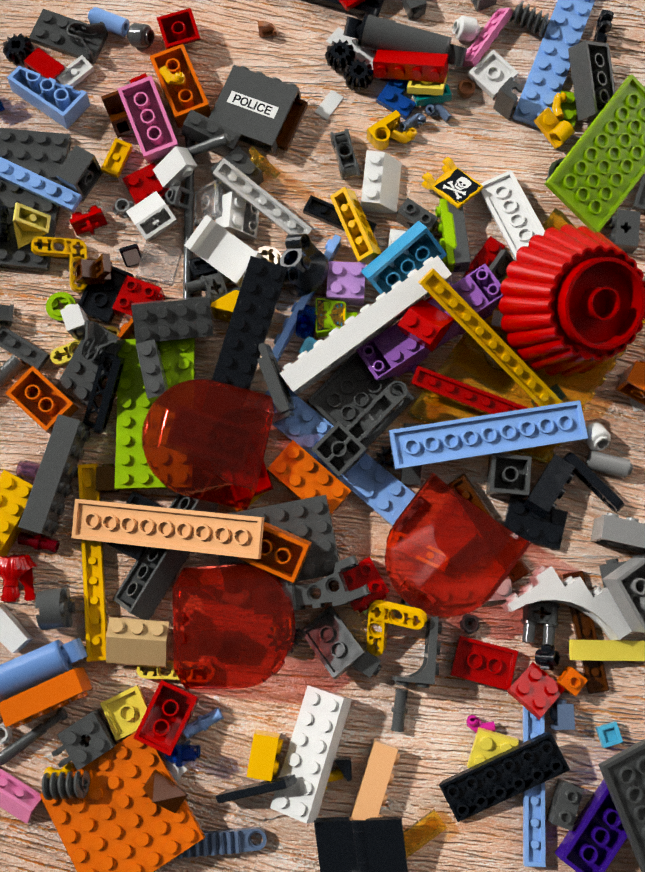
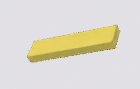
(607, 650)

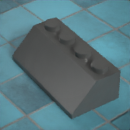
(591, 78)

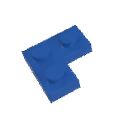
(393, 98)

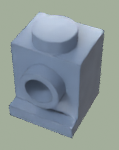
(563, 715)

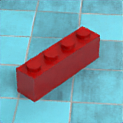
(410, 65)

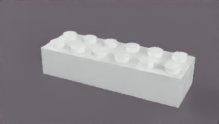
(312, 753)

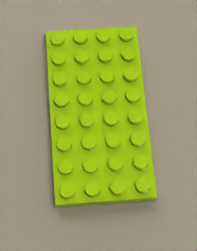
(605, 159)
(133, 405)

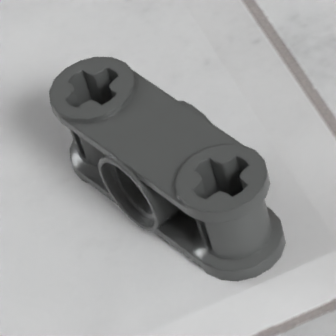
(347, 163)

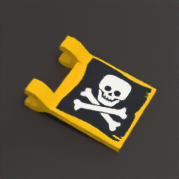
(453, 185)

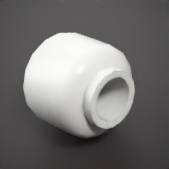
(466, 28)
(598, 437)

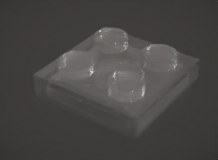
(208, 202)
(159, 263)

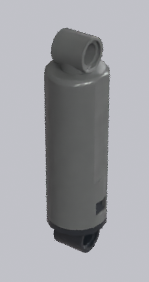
(386, 34)

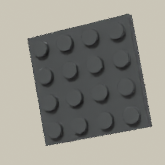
(350, 393)

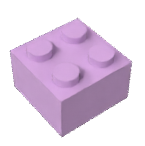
(346, 282)

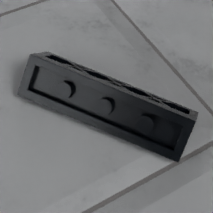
(107, 393)

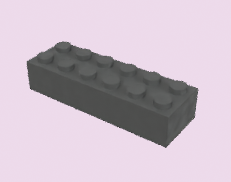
(55, 476)

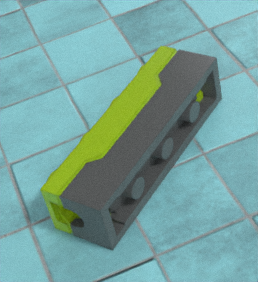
(453, 235)

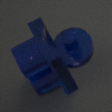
(306, 322)
(184, 753)

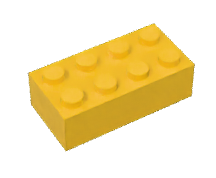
(13, 499)

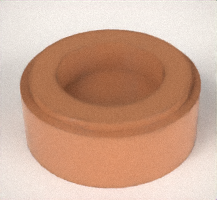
(466, 88)

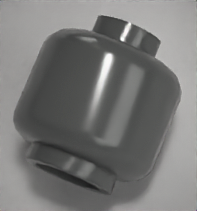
(140, 35)

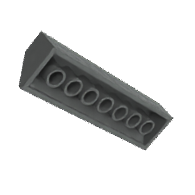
(156, 569)

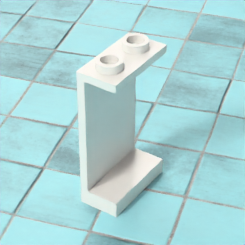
(221, 249)

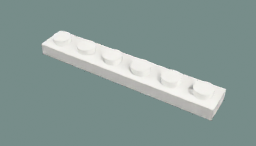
(260, 199)

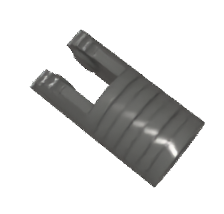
(10, 370)

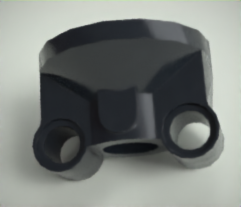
(305, 265)

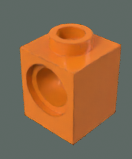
(571, 680)

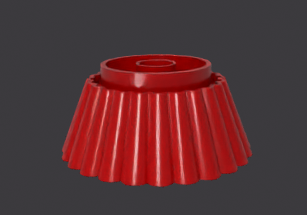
(571, 301)

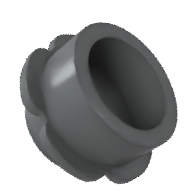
(469, 618)

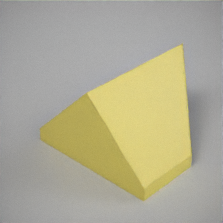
(29, 224)

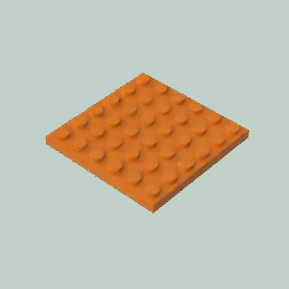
(117, 821)

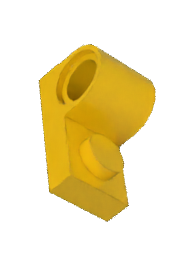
(383, 129)
(554, 130)

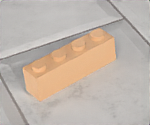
(374, 781)

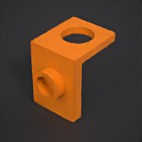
(127, 329)

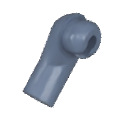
(438, 110)
(414, 121)

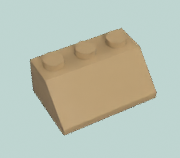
(138, 642)

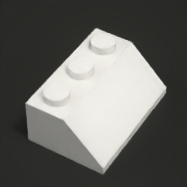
(380, 183)

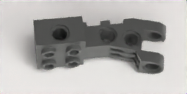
(344, 445)
(303, 594)

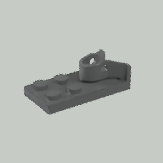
(69, 35)
(82, 368)

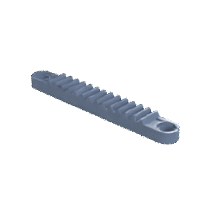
(226, 842)

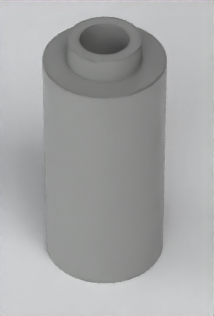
(609, 464)

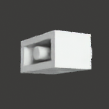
(175, 167)
(74, 320)

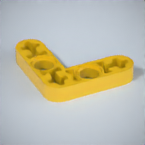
(68, 252)
(387, 617)

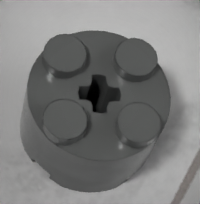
(54, 608)

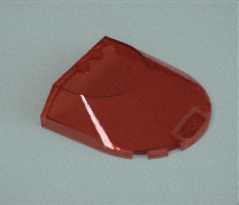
(208, 440)
(449, 552)
(229, 626)

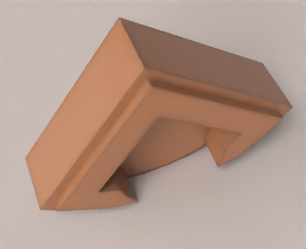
(266, 29)

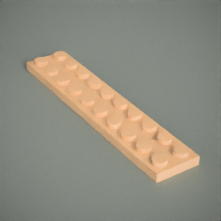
(168, 528)

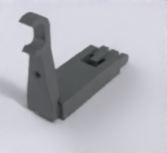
(275, 384)

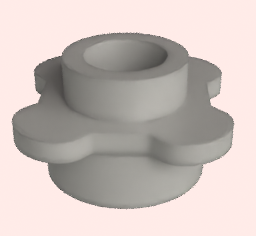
(119, 204)

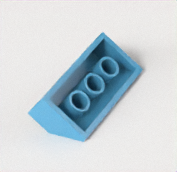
(402, 257)

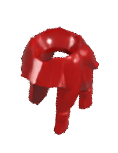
(11, 571)

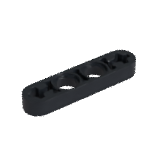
(594, 483)

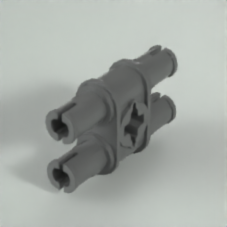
(206, 284)
(548, 622)

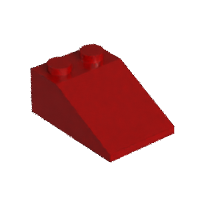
(166, 717)

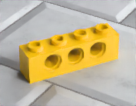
(355, 225)

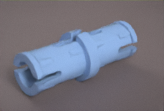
(203, 722)

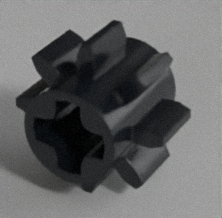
(382, 459)
(547, 657)

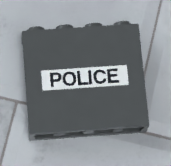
(254, 106)

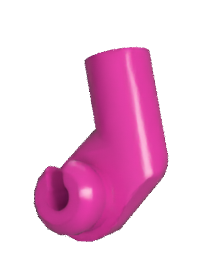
(474, 722)

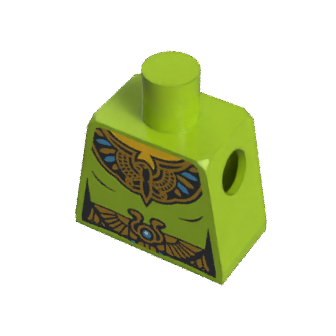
(330, 315)

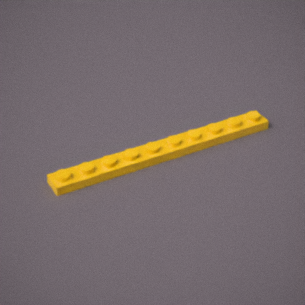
(488, 339)
(93, 575)

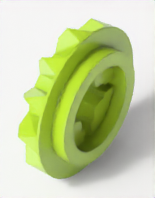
(53, 303)

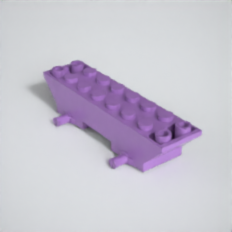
(395, 353)

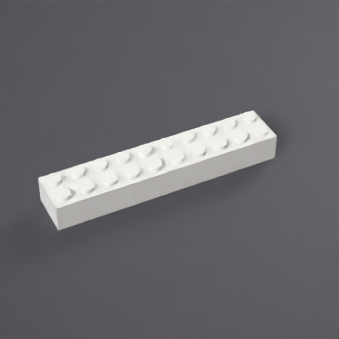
(360, 329)

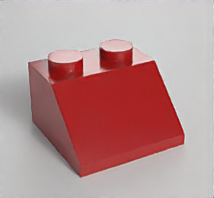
(178, 28)
(425, 324)

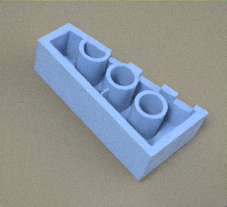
(52, 98)

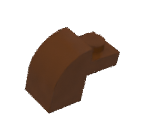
(117, 114)
(93, 271)

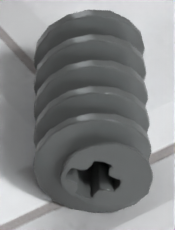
(530, 18)
(65, 786)

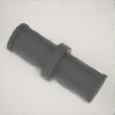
(399, 710)

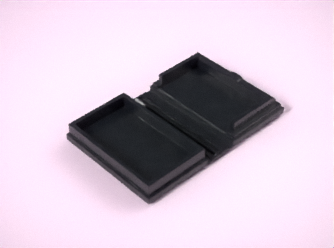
(360, 844)

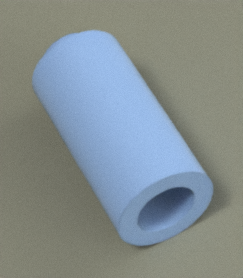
(113, 22)

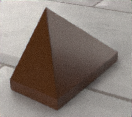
(164, 792)

